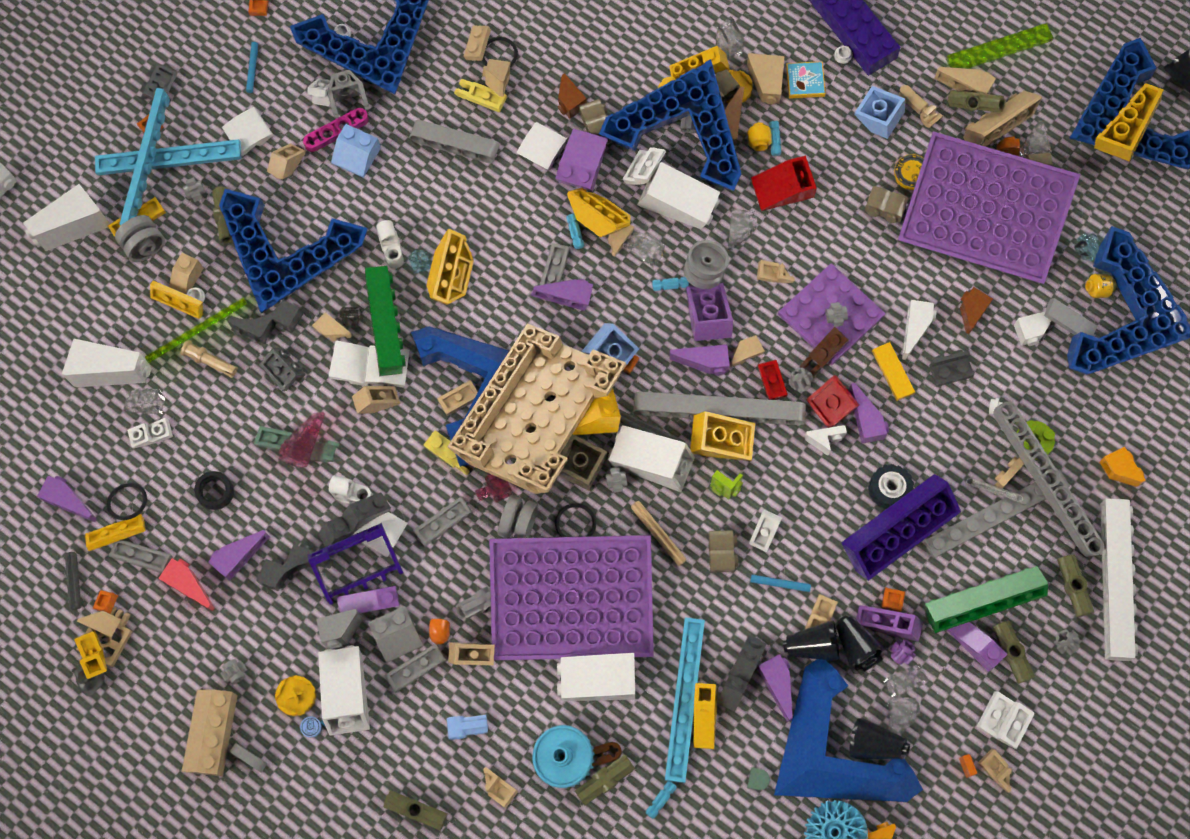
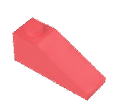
(184, 580)

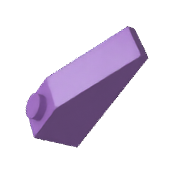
(568, 293)
(706, 359)
(868, 418)
(61, 495)
(236, 554)
(369, 600)
(890, 622)
(978, 644)
(777, 679)

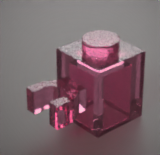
(496, 487)

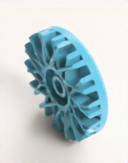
(577, 756)
(834, 817)

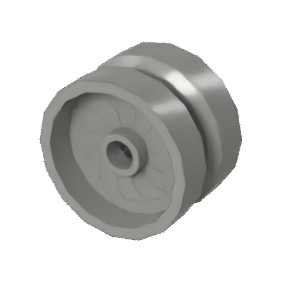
(139, 238)
(706, 264)
(517, 518)

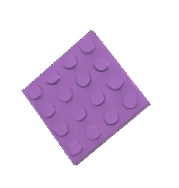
(808, 310)

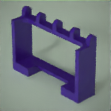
(325, 553)

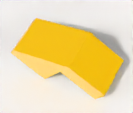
(92, 654)

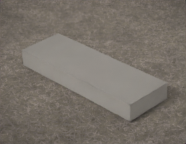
(555, 264)
(1068, 318)
(442, 521)
(140, 556)
(415, 668)

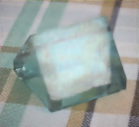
(419, 261)

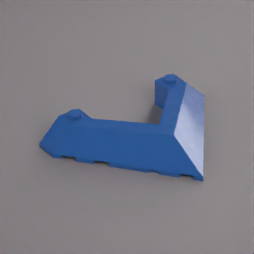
(378, 64)
(1130, 68)
(691, 94)
(274, 277)
(1157, 316)
(461, 351)
(810, 773)

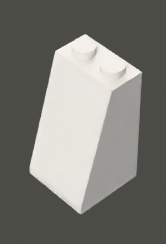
(679, 197)
(65, 220)
(103, 365)
(652, 457)
(597, 677)
(343, 690)

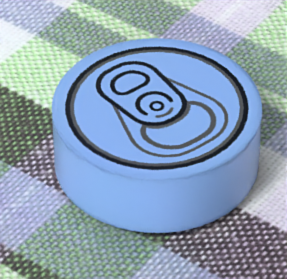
(311, 727)

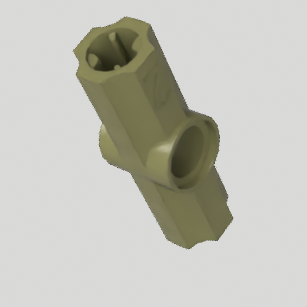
(986, 102)
(224, 235)
(1071, 573)
(1019, 664)
(604, 780)
(402, 805)

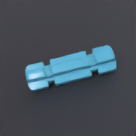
(775, 133)
(575, 231)
(671, 283)
(661, 799)

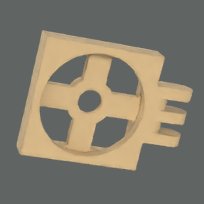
(118, 647)

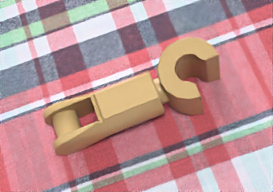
(927, 114)

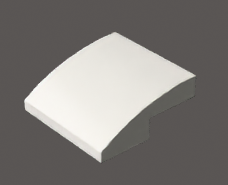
(249, 129)
(542, 145)
(643, 166)
(349, 363)
(372, 372)
(393, 526)
(1005, 720)

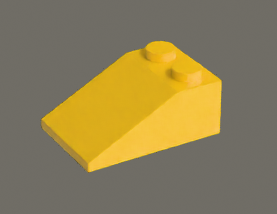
(601, 416)
(722, 437)

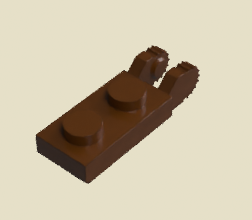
(826, 350)

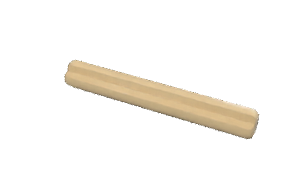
(658, 533)

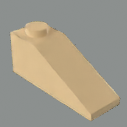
(966, 79)

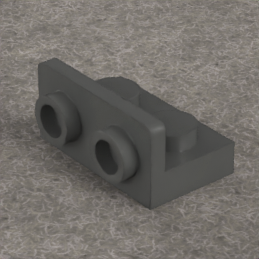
(161, 78)
(281, 368)
(951, 368)

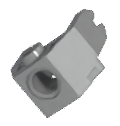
(336, 92)

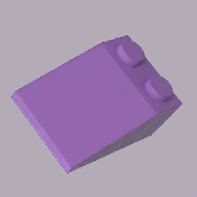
(582, 160)
(709, 313)

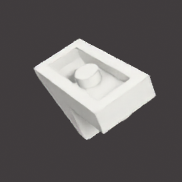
(319, 91)
(821, 437)
(765, 530)

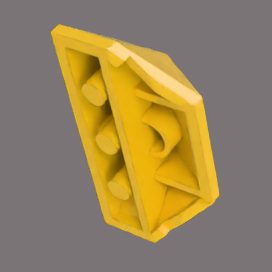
(597, 212)
(450, 268)

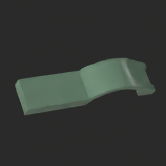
(274, 438)

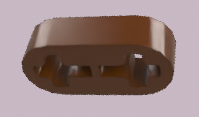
(607, 758)

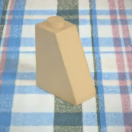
(767, 76)

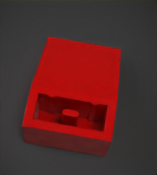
(784, 184)

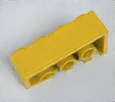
(1129, 126)

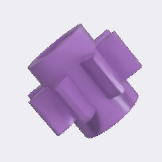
(902, 652)

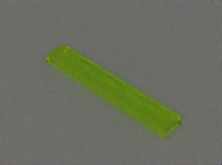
(1000, 47)
(194, 330)

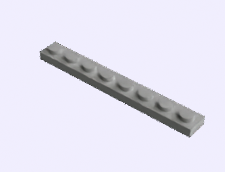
(986, 519)

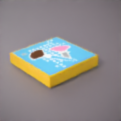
(805, 80)

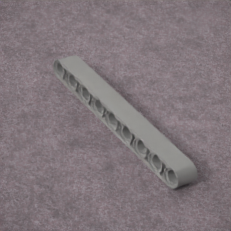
(740, 408)
(1057, 483)

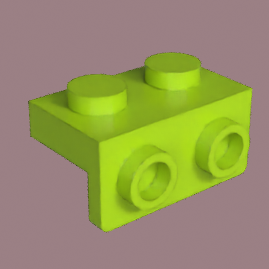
(724, 486)

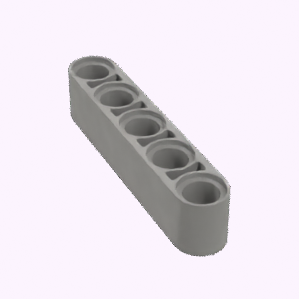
(454, 141)

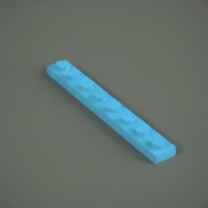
(146, 153)
(171, 157)
(684, 700)

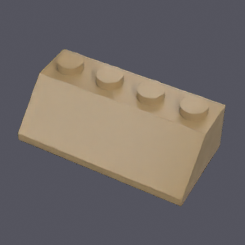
(995, 125)
(209, 732)

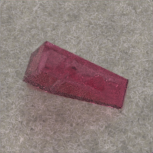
(300, 444)

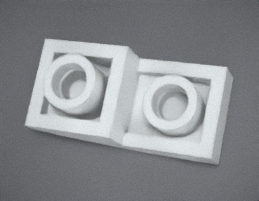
(149, 434)

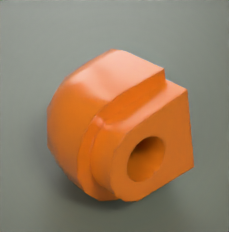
(1009, 145)
(439, 630)

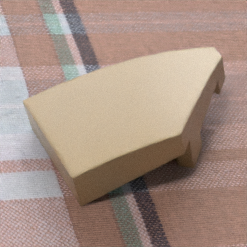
(618, 238)
(773, 272)
(330, 328)
(746, 349)
(822, 611)
(101, 622)
(997, 769)
(498, 788)

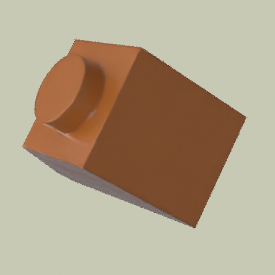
(569, 97)
(973, 307)

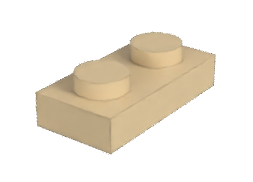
(477, 43)
(458, 398)
(1004, 477)

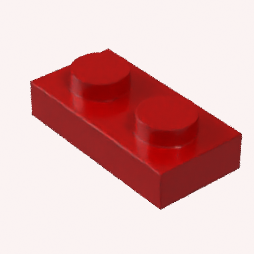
(772, 380)

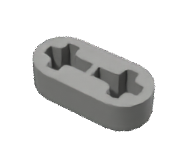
(248, 757)

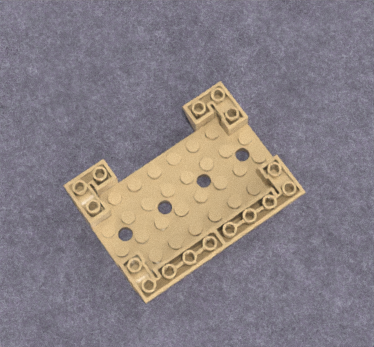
(517, 401)

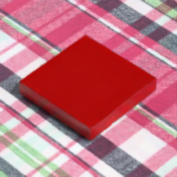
(832, 402)

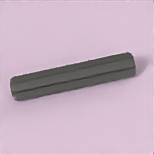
(73, 580)

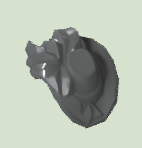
(90, 685)

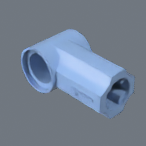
(461, 726)

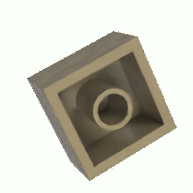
(583, 462)

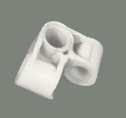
(390, 243)
(346, 490)

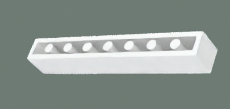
(1118, 580)

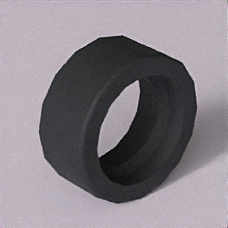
(206, 478)

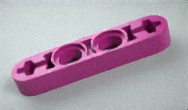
(334, 127)

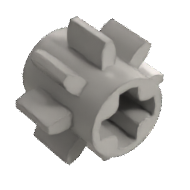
(193, 189)
(836, 314)
(801, 379)
(616, 480)
(1067, 641)
(233, 671)

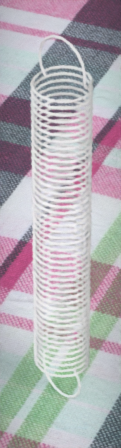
(994, 488)

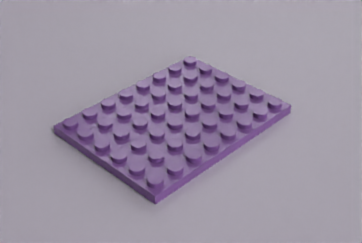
(988, 207)
(571, 596)

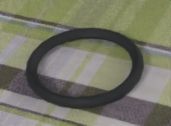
(507, 40)
(575, 505)
(134, 514)

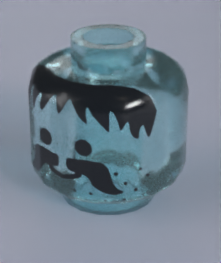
(1087, 246)

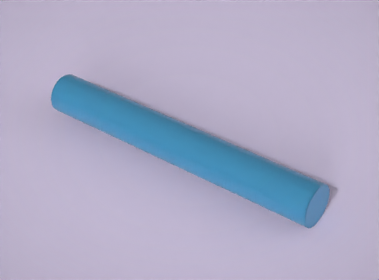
(252, 67)
(780, 583)

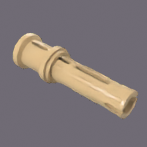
(201, 355)

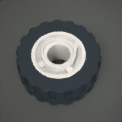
(889, 475)

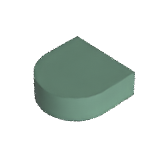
(758, 779)

